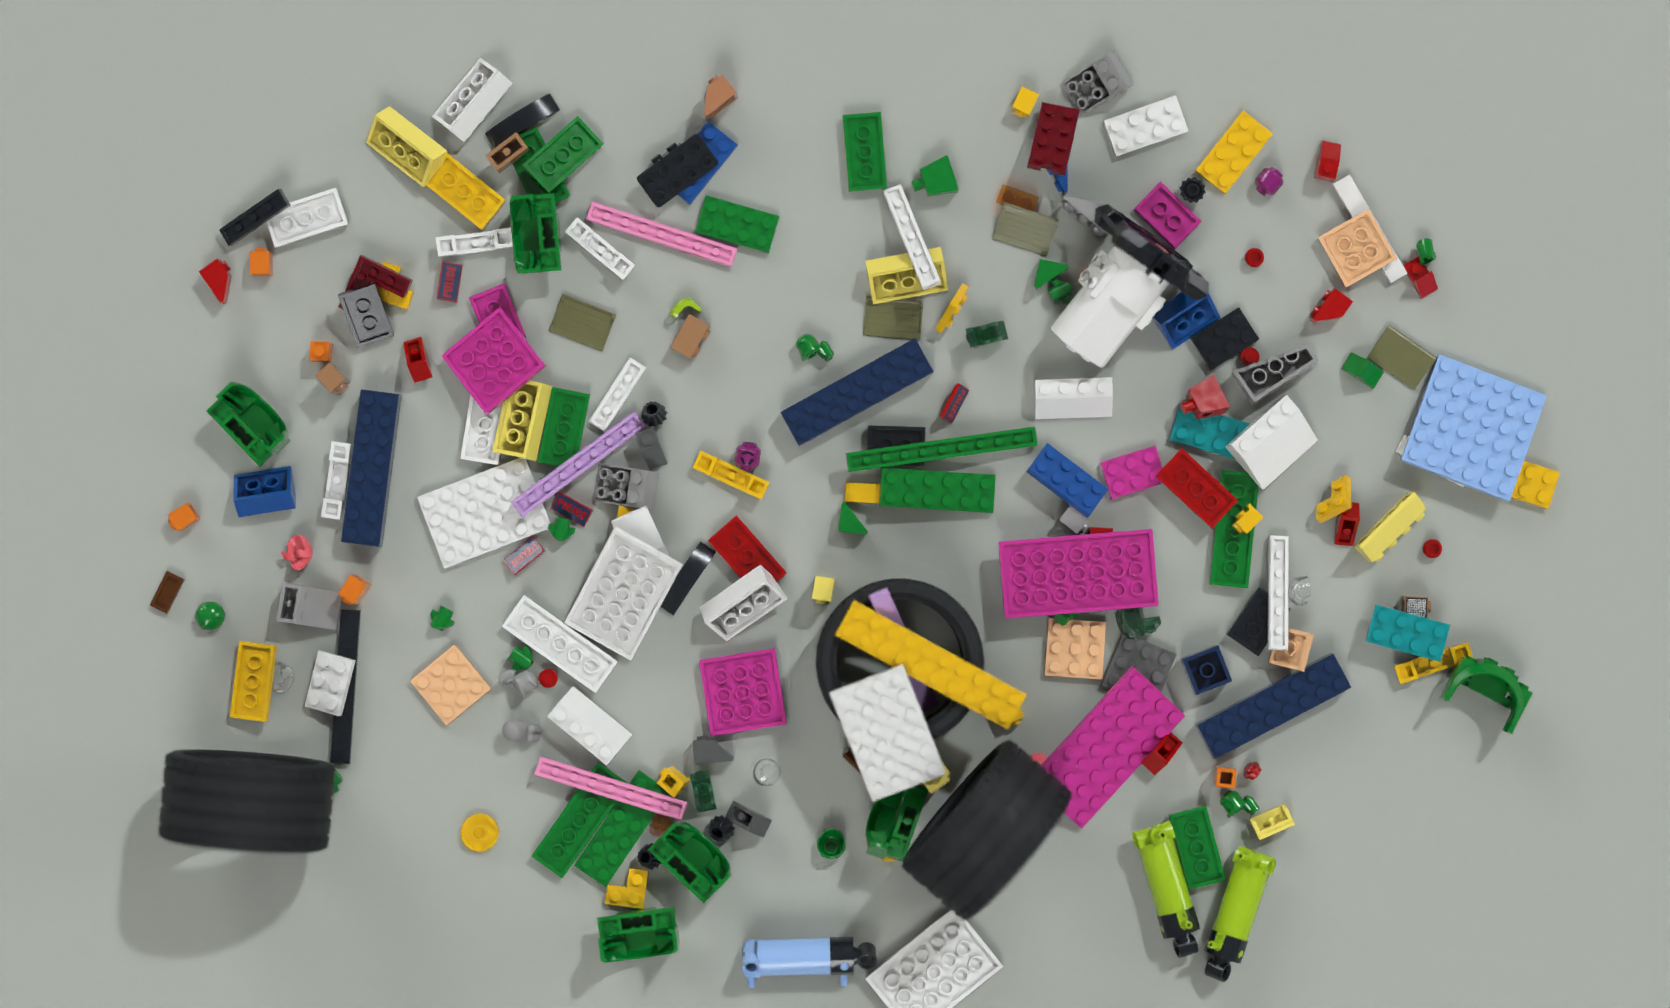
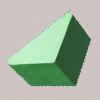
(1047, 271)
(1362, 370)
(849, 521)

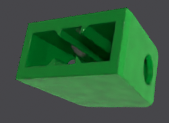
(936, 178)

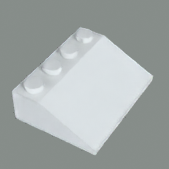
(1272, 441)

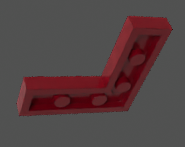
(372, 271)

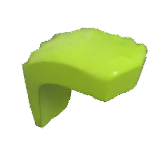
(678, 307)

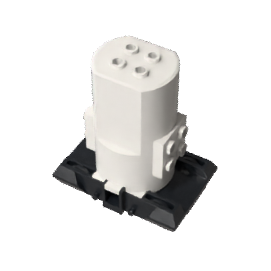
(1123, 288)

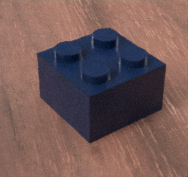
(1206, 669)

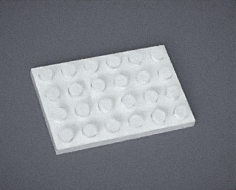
(479, 515)
(623, 593)
(887, 732)
(935, 967)

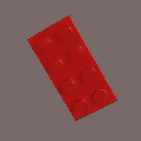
(1196, 488)
(744, 550)

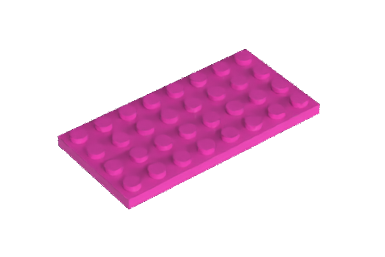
(1078, 573)
(1111, 743)

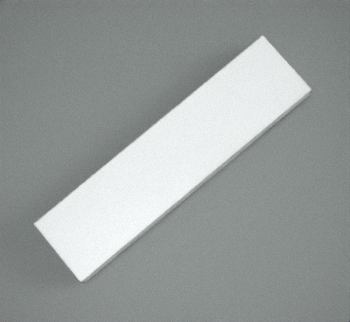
(617, 394)

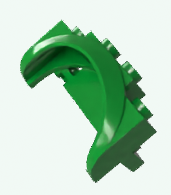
(894, 822)

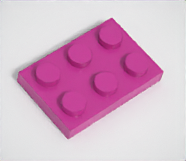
(1132, 472)

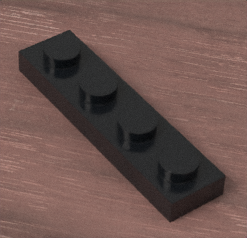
(254, 217)

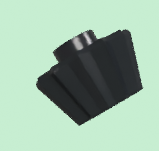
(1192, 190)
(653, 414)
(721, 828)
(647, 859)

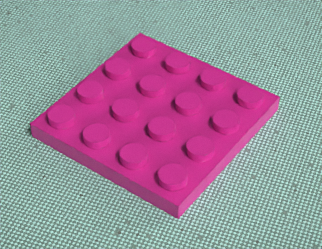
(493, 360)
(742, 692)

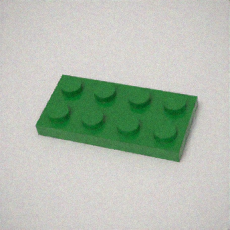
(535, 142)
(864, 151)
(562, 155)
(737, 224)
(563, 426)
(1197, 847)

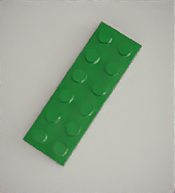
(937, 490)
(1231, 549)
(575, 827)
(617, 835)

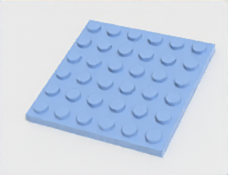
(1473, 428)

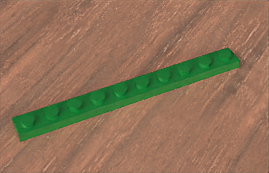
(941, 449)

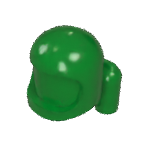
(810, 347)
(1233, 803)

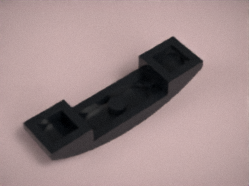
(522, 119)
(687, 577)

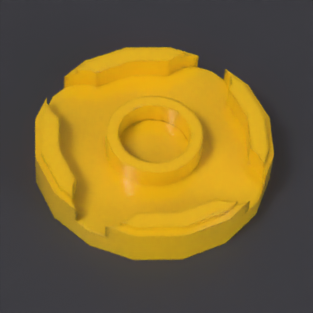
(479, 832)

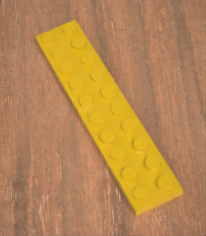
(931, 664)

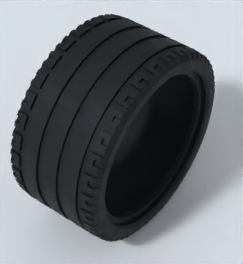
(949, 608)
(246, 801)
(987, 830)

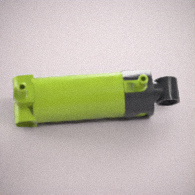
(1168, 886)
(1237, 911)

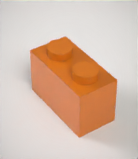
(354, 590)

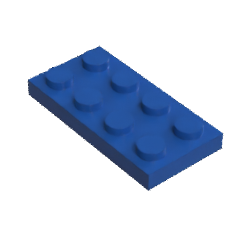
(721, 148)
(1067, 480)

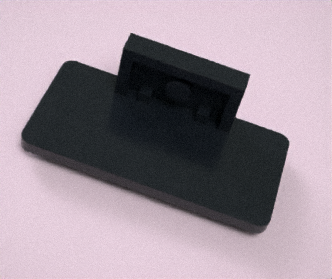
(676, 169)

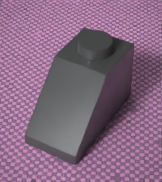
(651, 448)
(709, 751)
(748, 819)

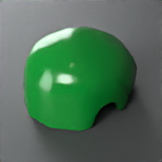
(210, 615)
(831, 844)

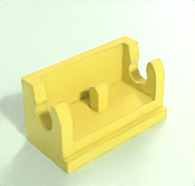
(1271, 822)

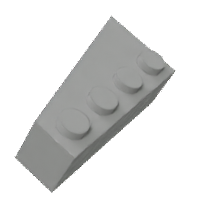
(1269, 375)

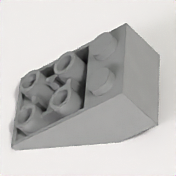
(1097, 83)
(1086, 213)
(626, 486)
(309, 606)

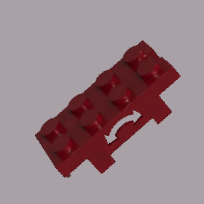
(1053, 138)

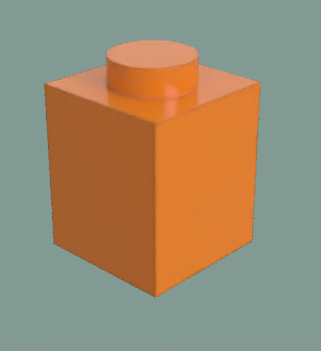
(261, 262)
(321, 351)
(183, 517)
(1225, 777)

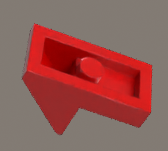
(1420, 277)

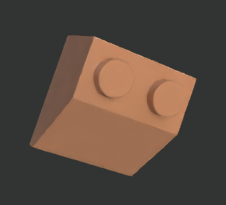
(718, 96)

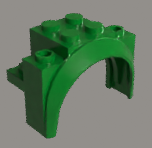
(535, 233)
(252, 425)
(1493, 683)
(692, 858)
(638, 934)

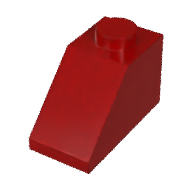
(1328, 161)
(218, 278)
(417, 360)
(1347, 526)
(1161, 753)

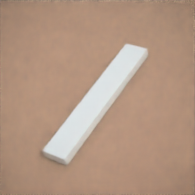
(1355, 205)
(911, 237)
(1278, 592)

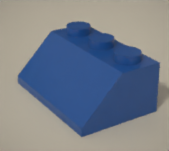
(1184, 318)
(264, 491)

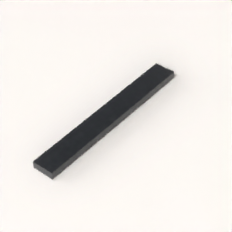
(343, 724)

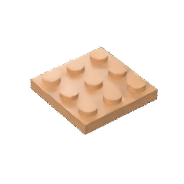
(1357, 247)
(1075, 649)
(450, 684)

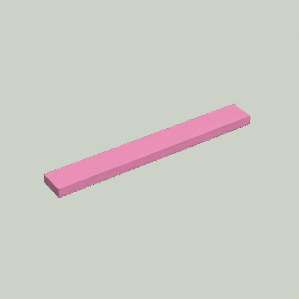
(661, 234)
(611, 788)

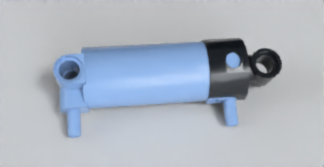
(805, 957)

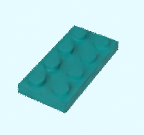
(1207, 433)
(1407, 633)

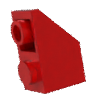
(1333, 306)

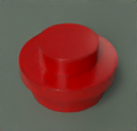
(1254, 257)
(1249, 356)
(1432, 548)
(548, 678)
(1252, 770)

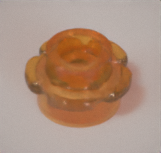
(661, 827)

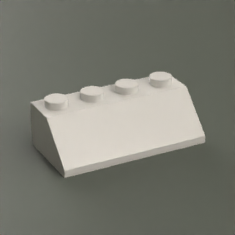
(472, 99)
(1073, 398)
(742, 603)
(589, 725)

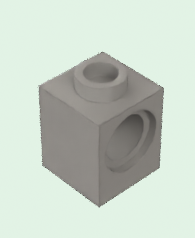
(1074, 520)

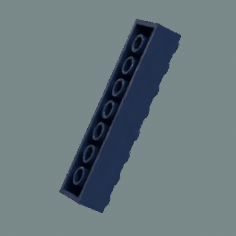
(857, 392)
(371, 468)
(1272, 706)

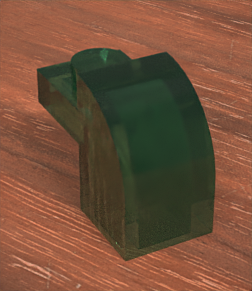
(986, 334)
(1133, 626)
(703, 791)

